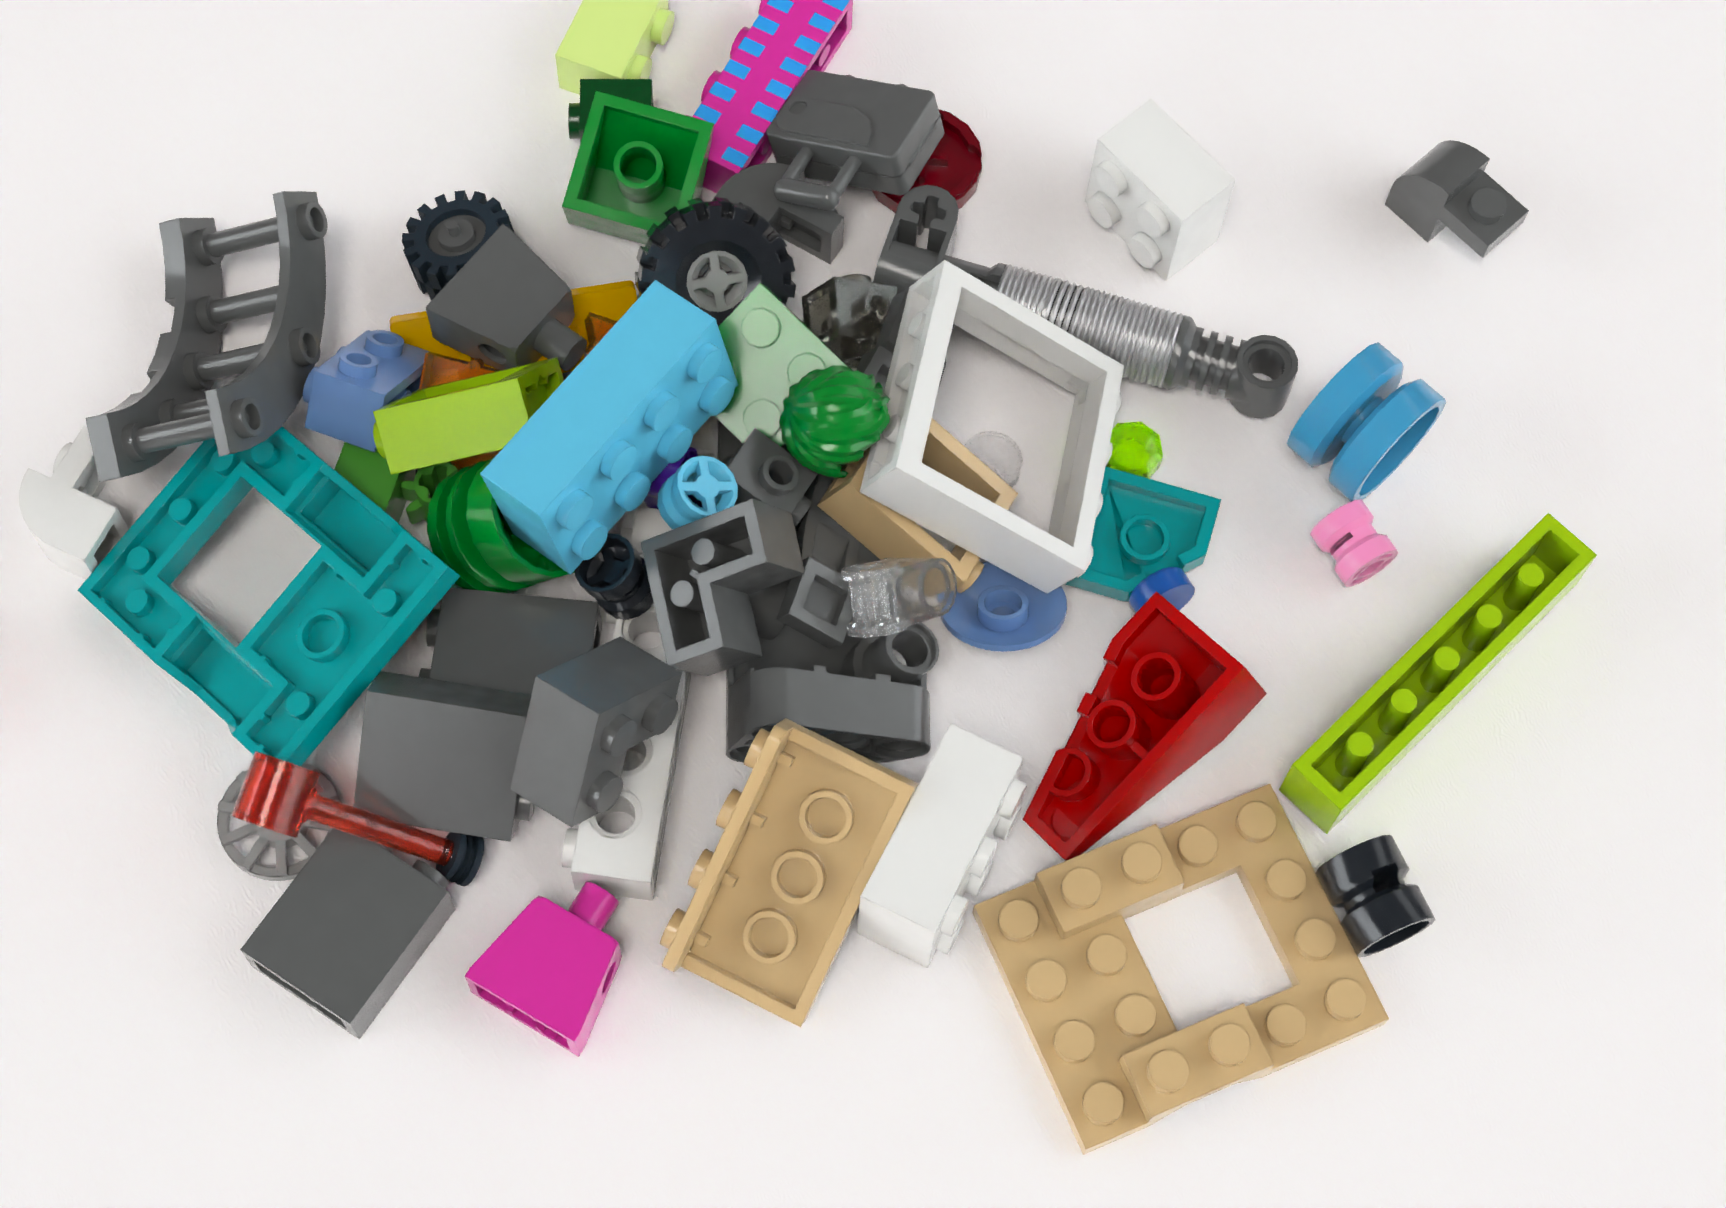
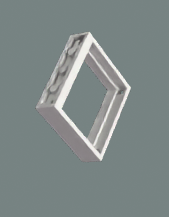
(949, 509)

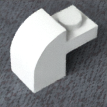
(65, 512)

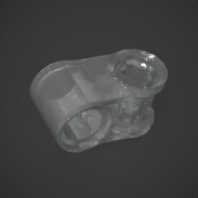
(898, 594)

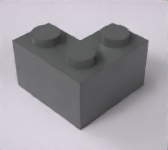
(704, 582)
(585, 722)

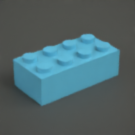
(612, 427)

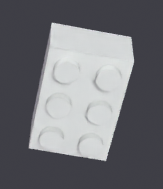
(942, 847)

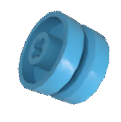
(1365, 422)

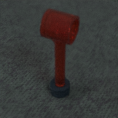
(285, 796)

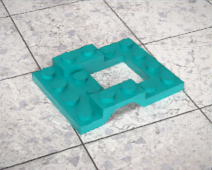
(319, 637)

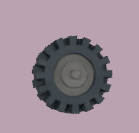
(449, 237)

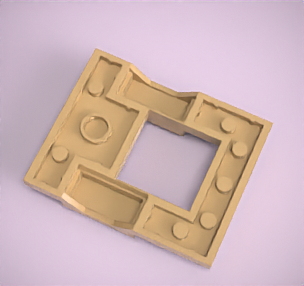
(1094, 1000)

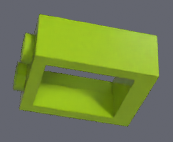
(462, 416)

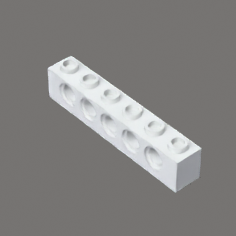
(629, 860)

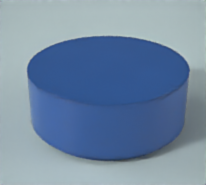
(1169, 583)

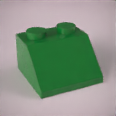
(635, 167)

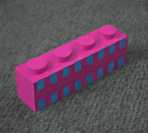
(762, 75)

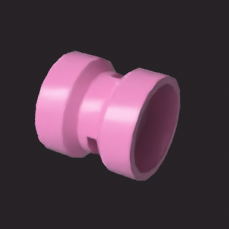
(1354, 543)

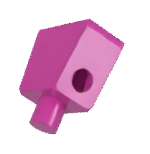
(553, 967)

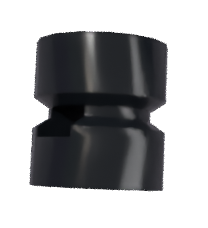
(1373, 892)

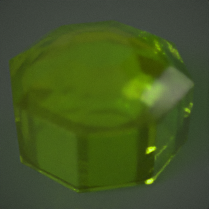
(1135, 449)

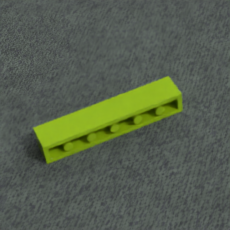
(1436, 673)

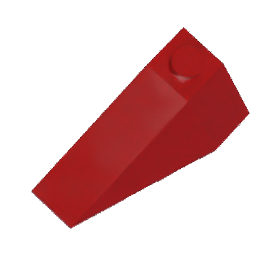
(1149, 718)

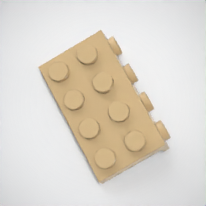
(786, 870)

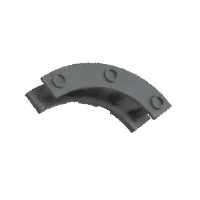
(178, 400)

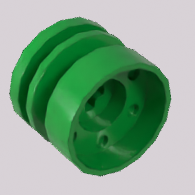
(476, 540)

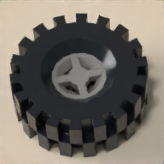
(725, 238)

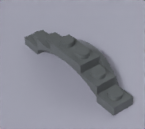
(819, 599)

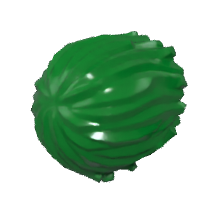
(833, 418)

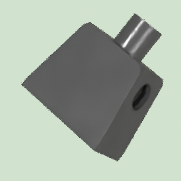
(507, 308)

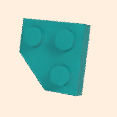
(1143, 530)

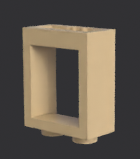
(896, 536)

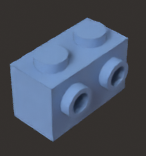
(358, 381)

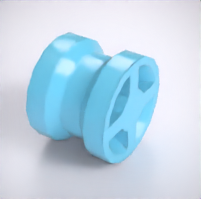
(705, 480)

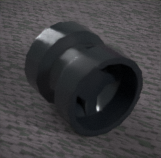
(617, 579)

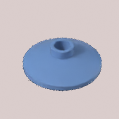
(1005, 612)

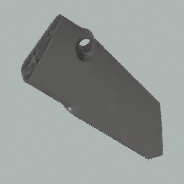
(843, 693)

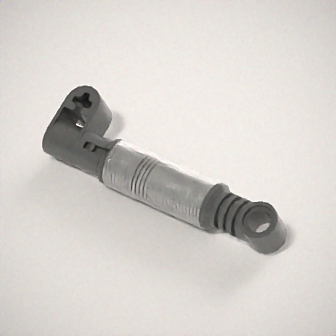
(1147, 340)

